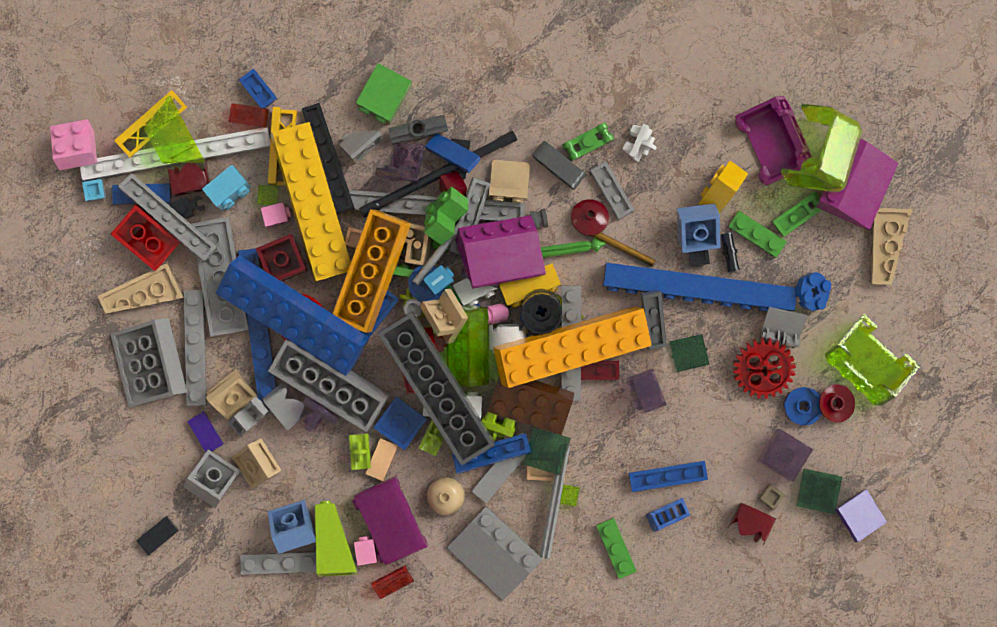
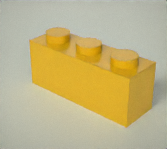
(515, 291)

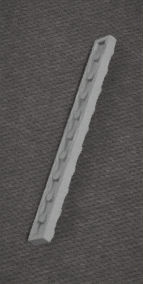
(417, 204)

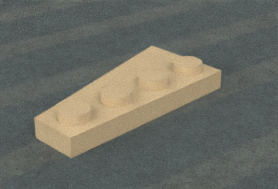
(887, 241)
(142, 291)

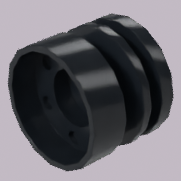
(533, 319)

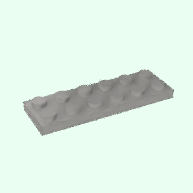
(221, 315)

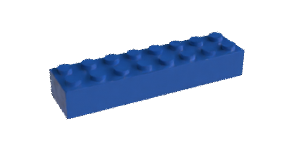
(292, 315)

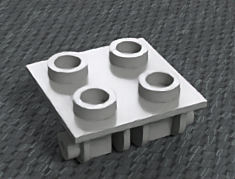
(783, 326)

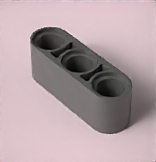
(558, 165)

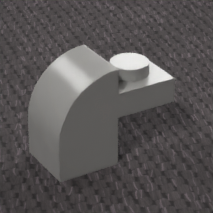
(248, 417)

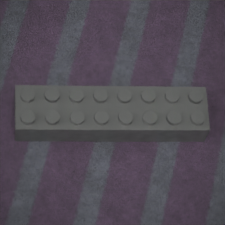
(436, 388)

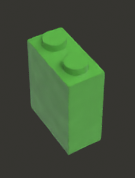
(383, 94)

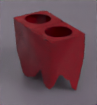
(188, 179)
(753, 522)

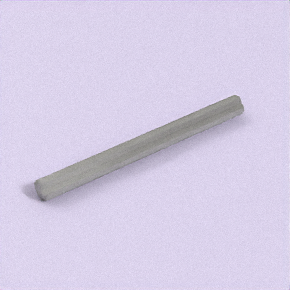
(553, 512)

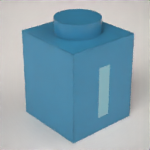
(439, 279)

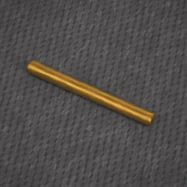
(626, 249)

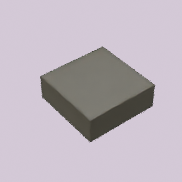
(772, 496)

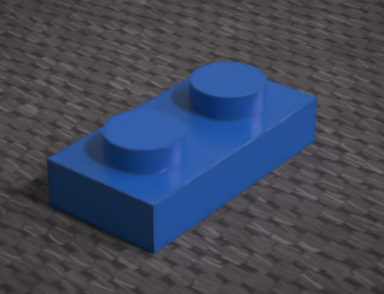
(258, 89)

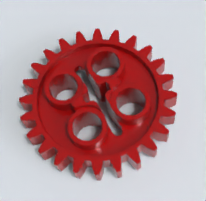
(763, 351)

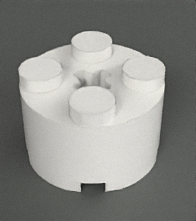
(505, 333)

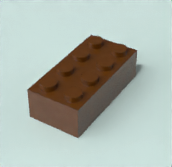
(533, 404)

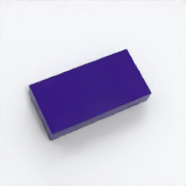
(205, 432)

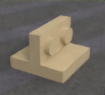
(445, 315)
(230, 394)
(256, 463)

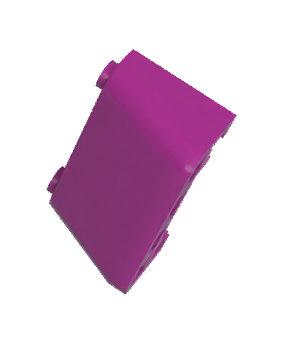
(774, 138)
(390, 521)

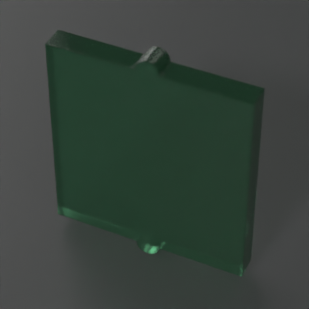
(689, 353)

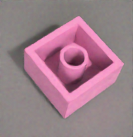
(73, 144)

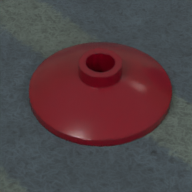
(589, 225)
(844, 403)

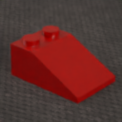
(145, 237)

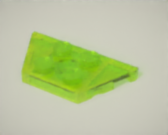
(172, 137)

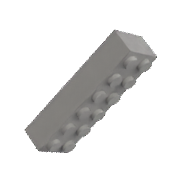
(345, 395)

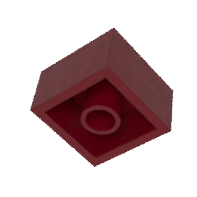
(282, 258)

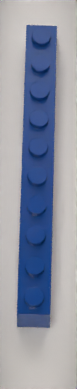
(699, 287)

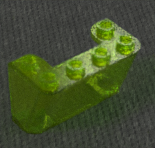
(869, 363)

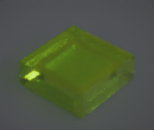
(267, 195)
(569, 495)

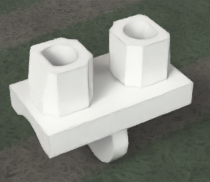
(643, 143)

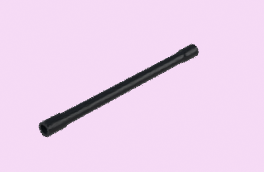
(500, 142)

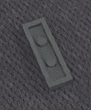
(654, 316)

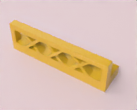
(141, 123)
(275, 126)

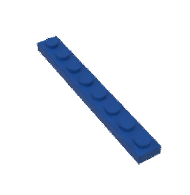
(260, 342)

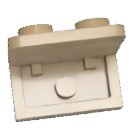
(509, 181)

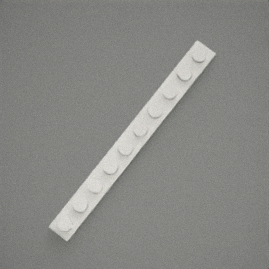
(149, 158)

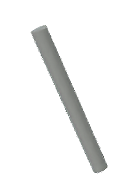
(436, 256)

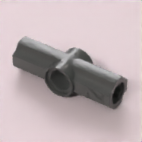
(405, 131)

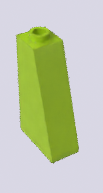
(332, 547)

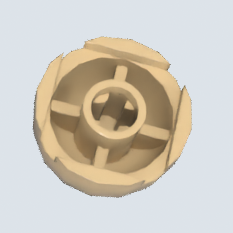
(445, 496)

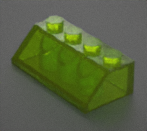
(469, 352)

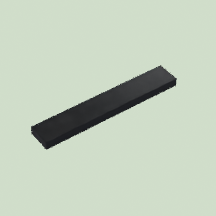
(329, 159)

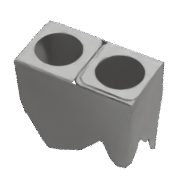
(285, 410)

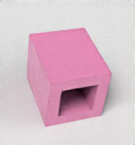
(276, 215)
(365, 550)

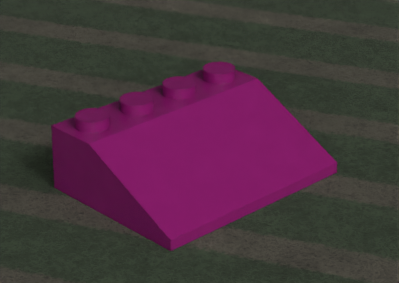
(864, 188)
(500, 251)

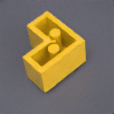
(724, 186)

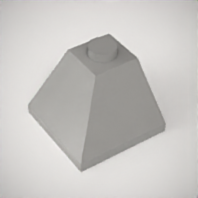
(360, 144)

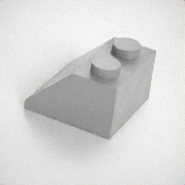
(211, 478)

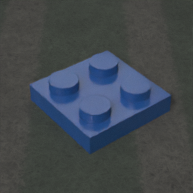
(400, 423)

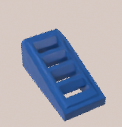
(653, 521)

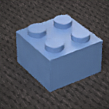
(698, 228)
(291, 526)

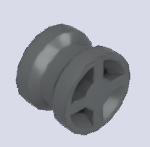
(539, 218)

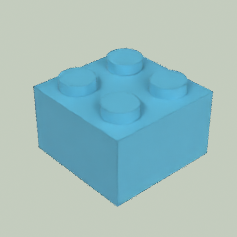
(227, 188)

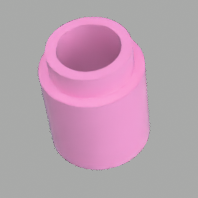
(497, 314)

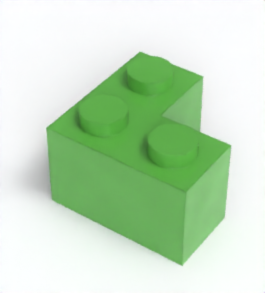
(443, 214)

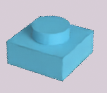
(93, 190)

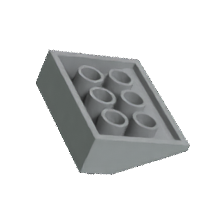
(148, 362)
(494, 553)

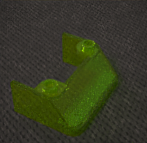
(837, 155)

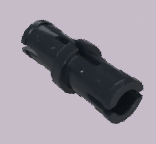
(730, 252)

